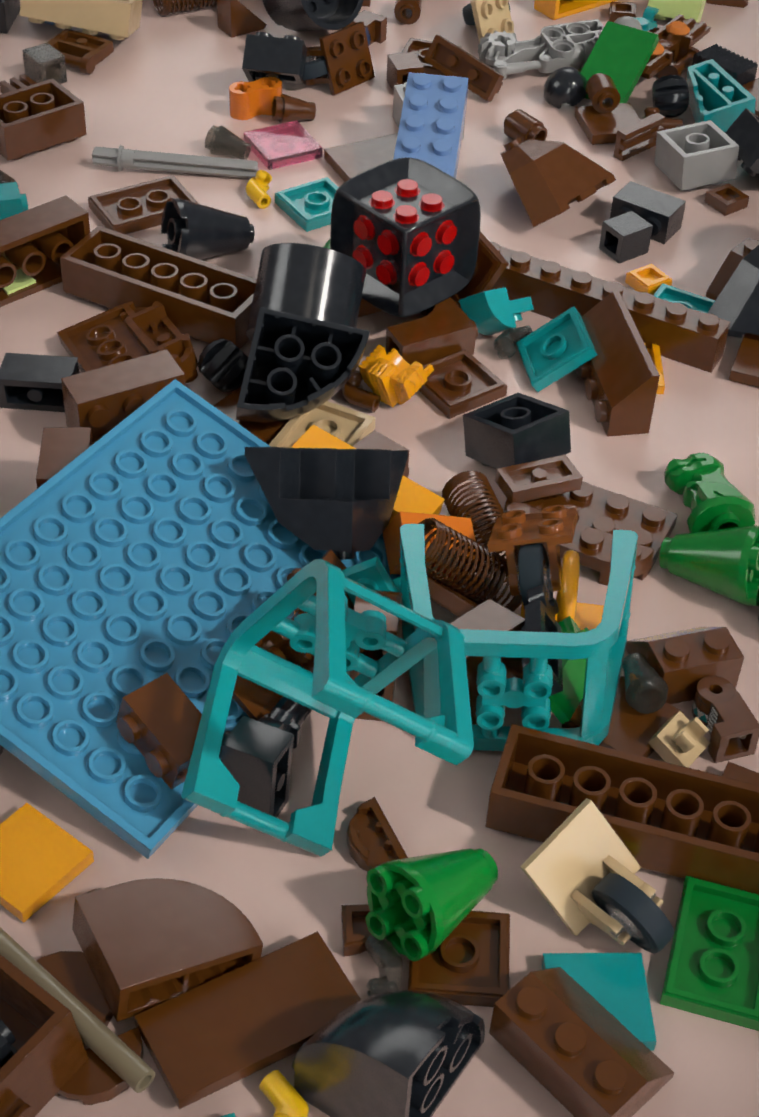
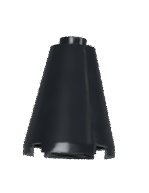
(204, 230)

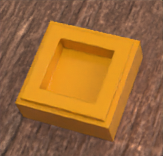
(647, 279)

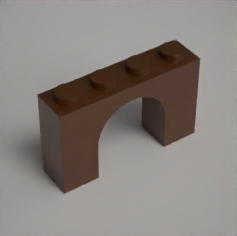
(430, 338)

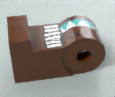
(727, 717)

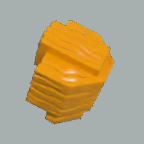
(393, 376)

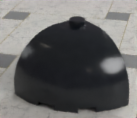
(296, 365)
(388, 1056)

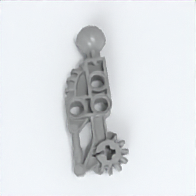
(553, 49)

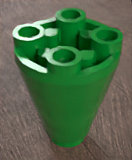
(717, 560)
(426, 897)

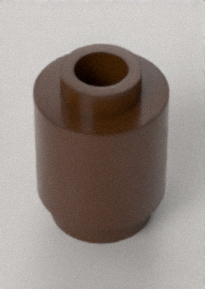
(407, 11)
(602, 93)
(524, 126)

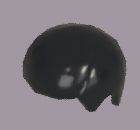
(565, 86)

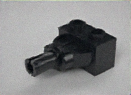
(261, 756)

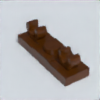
(457, 62)

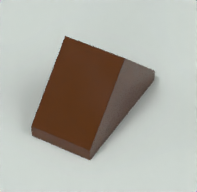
(237, 19)

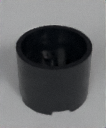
(313, 14)
(308, 283)

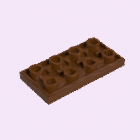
(244, 1018)

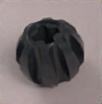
(670, 95)
(223, 365)

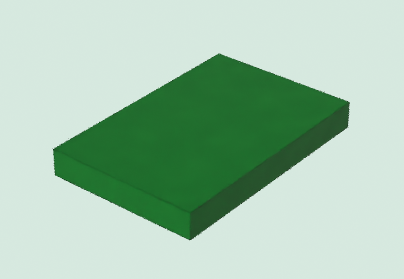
(622, 55)
(715, 954)

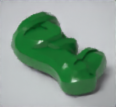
(708, 493)

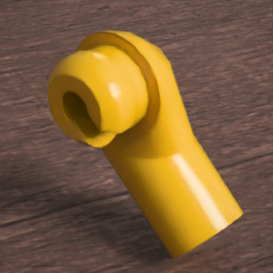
(257, 188)
(283, 1096)

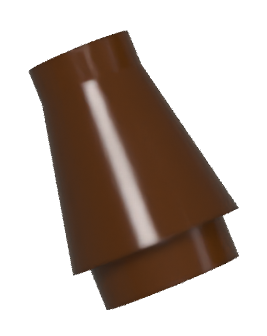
(291, 109)

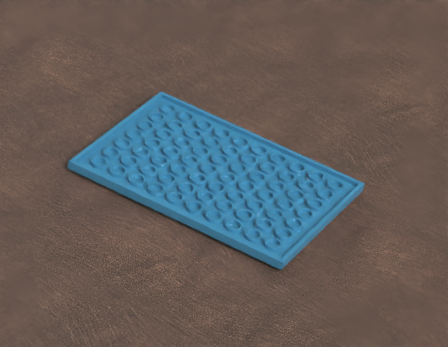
(128, 574)

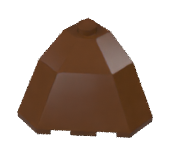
(551, 176)

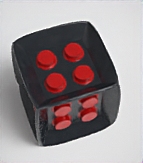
(410, 232)

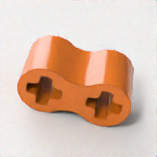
(253, 97)

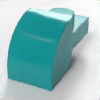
(494, 311)

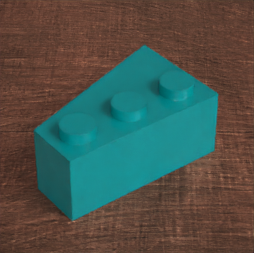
(716, 95)

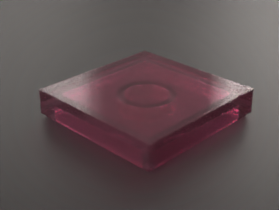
(283, 145)

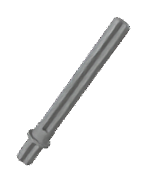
(174, 162)

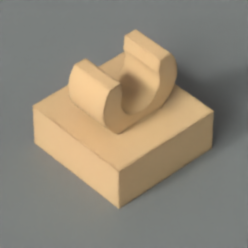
(680, 740)

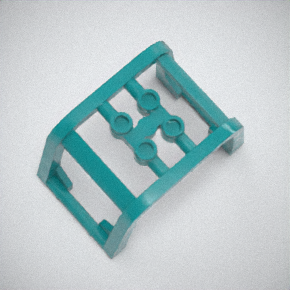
(335, 639)
(601, 648)

